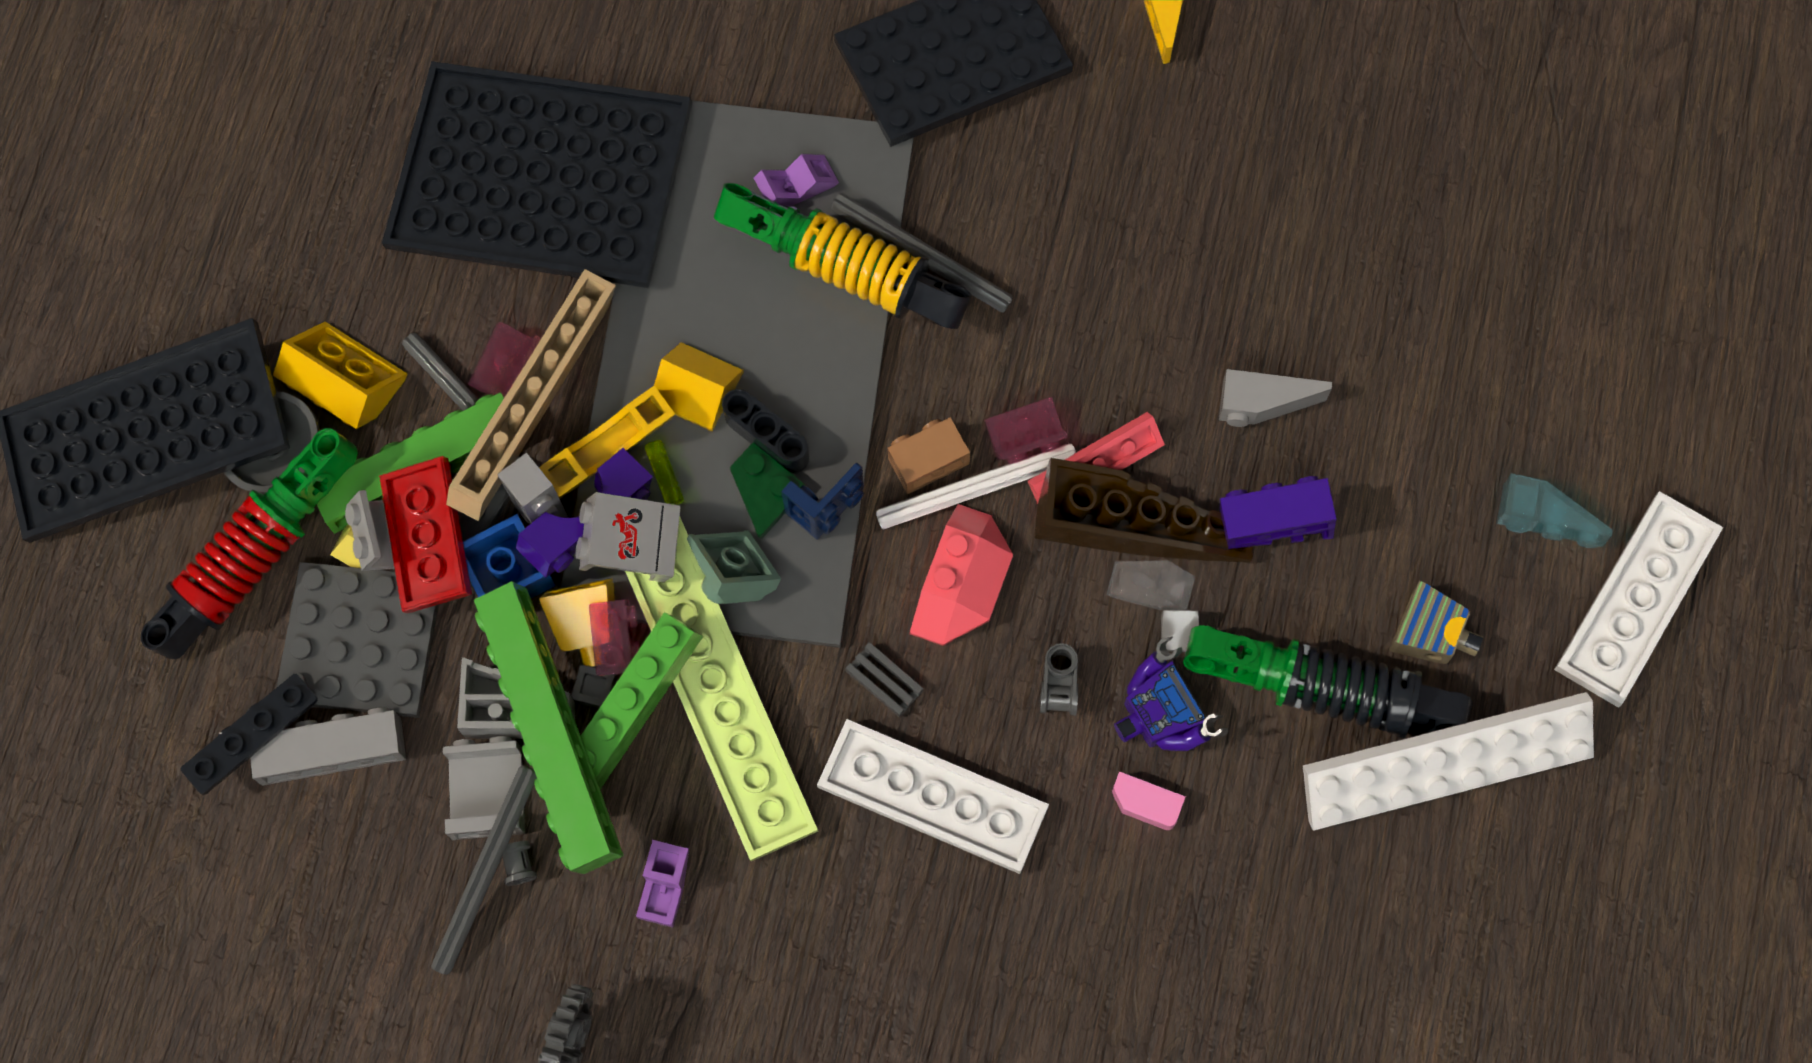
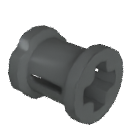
(518, 864)

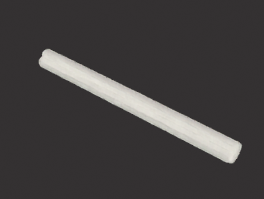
(970, 488)

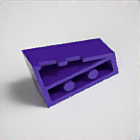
(1278, 513)

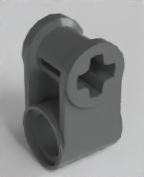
(1059, 687)

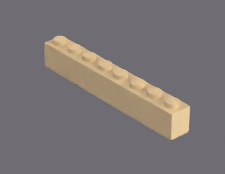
(530, 395)

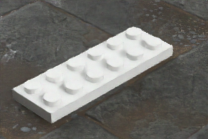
(1638, 599)
(933, 796)

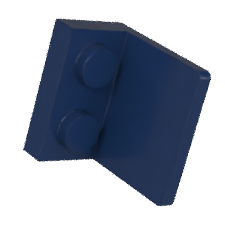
(823, 517)

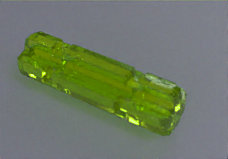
(664, 472)

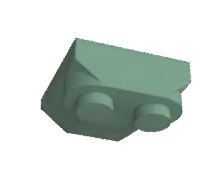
(733, 567)

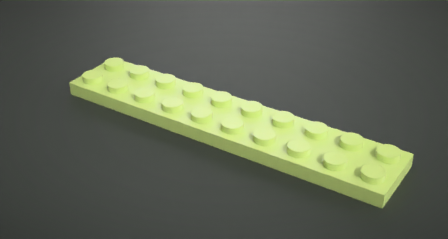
(728, 712)

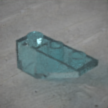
(1544, 509)

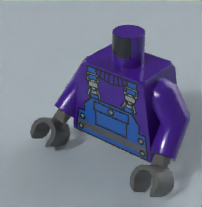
(1164, 706)

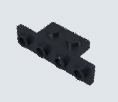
(249, 734)

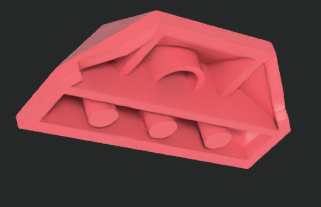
(962, 578)

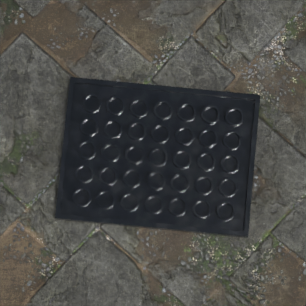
(538, 173)

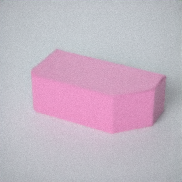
(1147, 801)

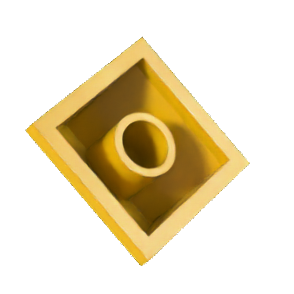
(695, 384)

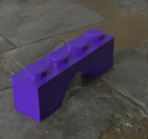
(553, 540)

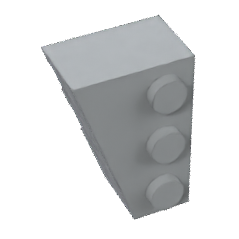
(482, 705)

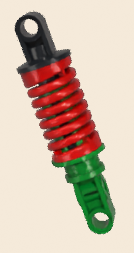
(248, 547)

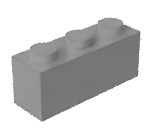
(530, 490)

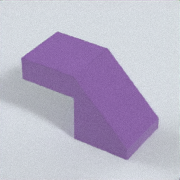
(800, 181)
(664, 883)

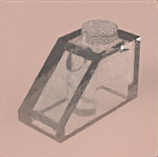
(1151, 584)

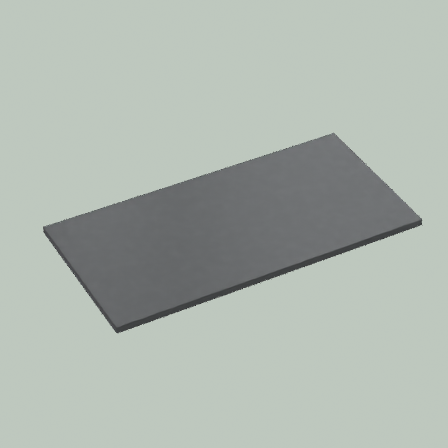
(800, 341)

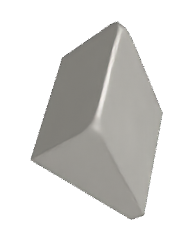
(1178, 625)

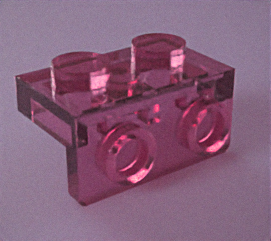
(502, 360)
(1025, 430)
(613, 635)

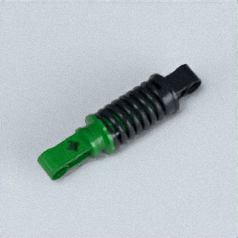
(1307, 676)

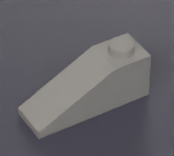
(1260, 396)

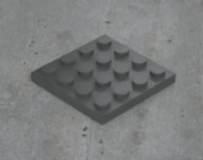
(356, 641)

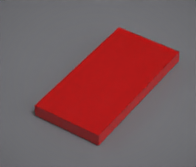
(424, 535)

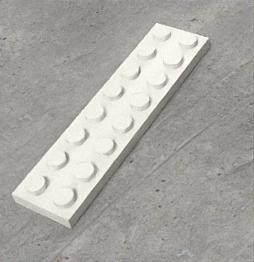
(1449, 761)

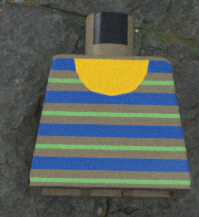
(1434, 627)

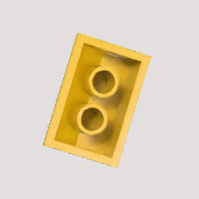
(338, 374)

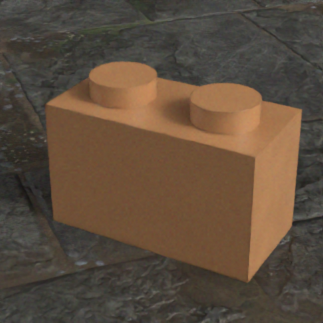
(928, 454)

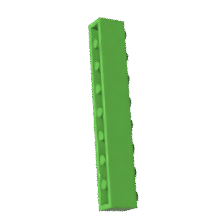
(547, 728)

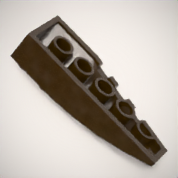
(1119, 514)

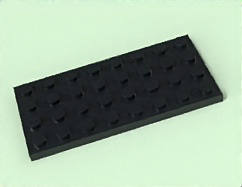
(141, 430)

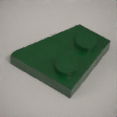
(760, 486)

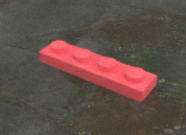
(1116, 449)

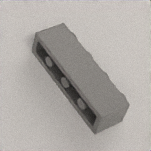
(331, 747)

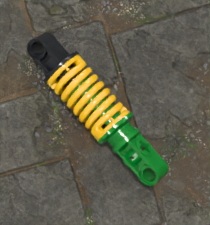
(845, 257)

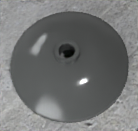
(300, 428)

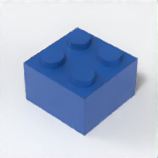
(496, 561)

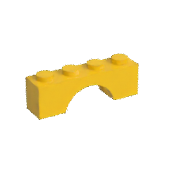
(621, 431)

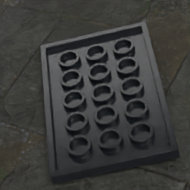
(949, 60)

